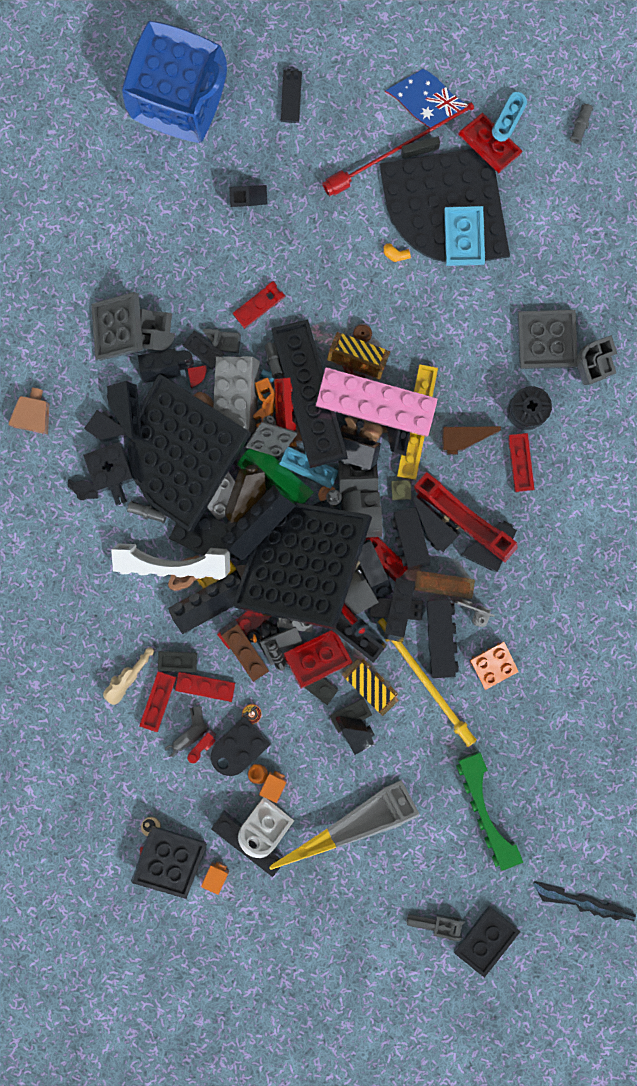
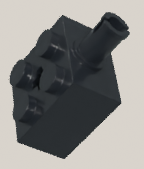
(119, 474)

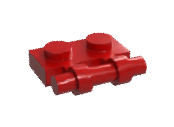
(205, 743)

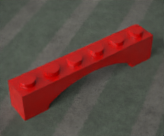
(486, 534)

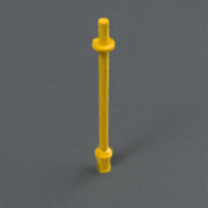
(459, 726)

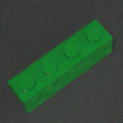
(277, 475)

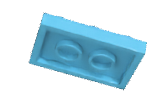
(464, 236)

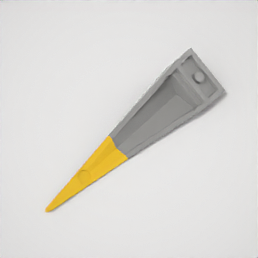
(378, 814)

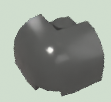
(156, 329)
(595, 360)
(367, 504)
(359, 594)

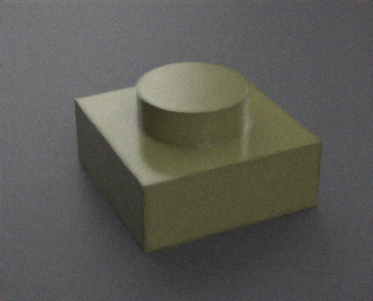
(401, 490)

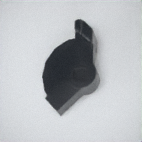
(83, 489)

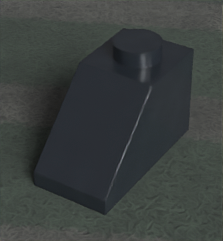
(356, 733)

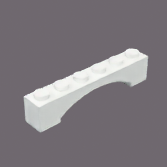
(129, 559)

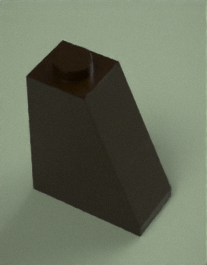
(246, 492)

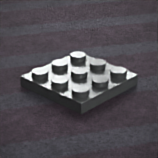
(117, 326)
(547, 339)

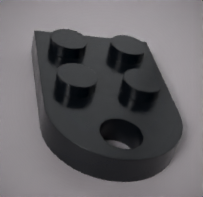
(240, 747)

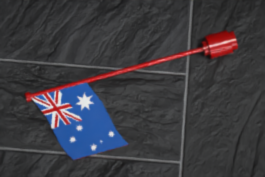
(426, 101)

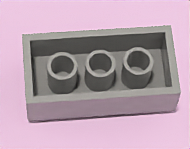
(236, 389)

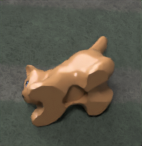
(370, 430)

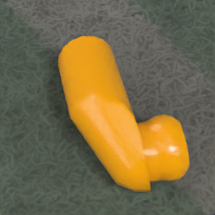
(395, 255)

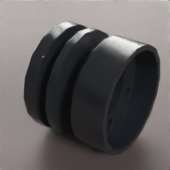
(526, 418)

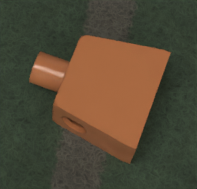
(31, 413)

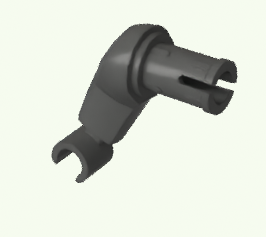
(194, 733)

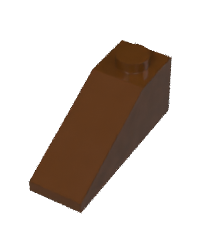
(460, 438)

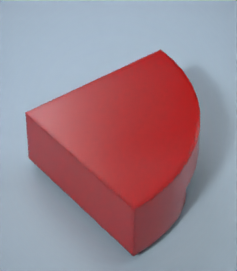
(197, 375)

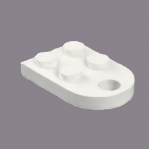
(265, 827)

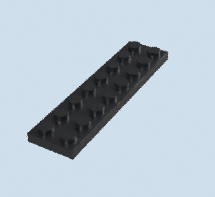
(302, 365)

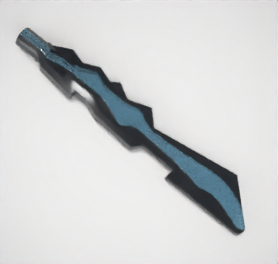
(584, 903)

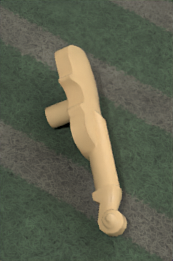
(119, 685)

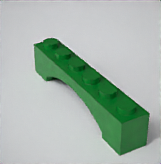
(505, 852)

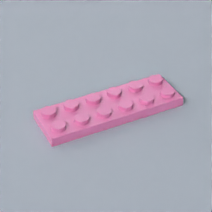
(376, 402)

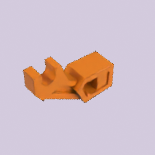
(262, 387)

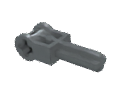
(442, 926)

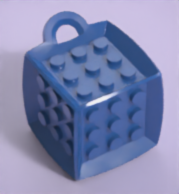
(174, 81)

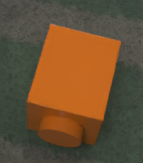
(273, 786)
(215, 877)

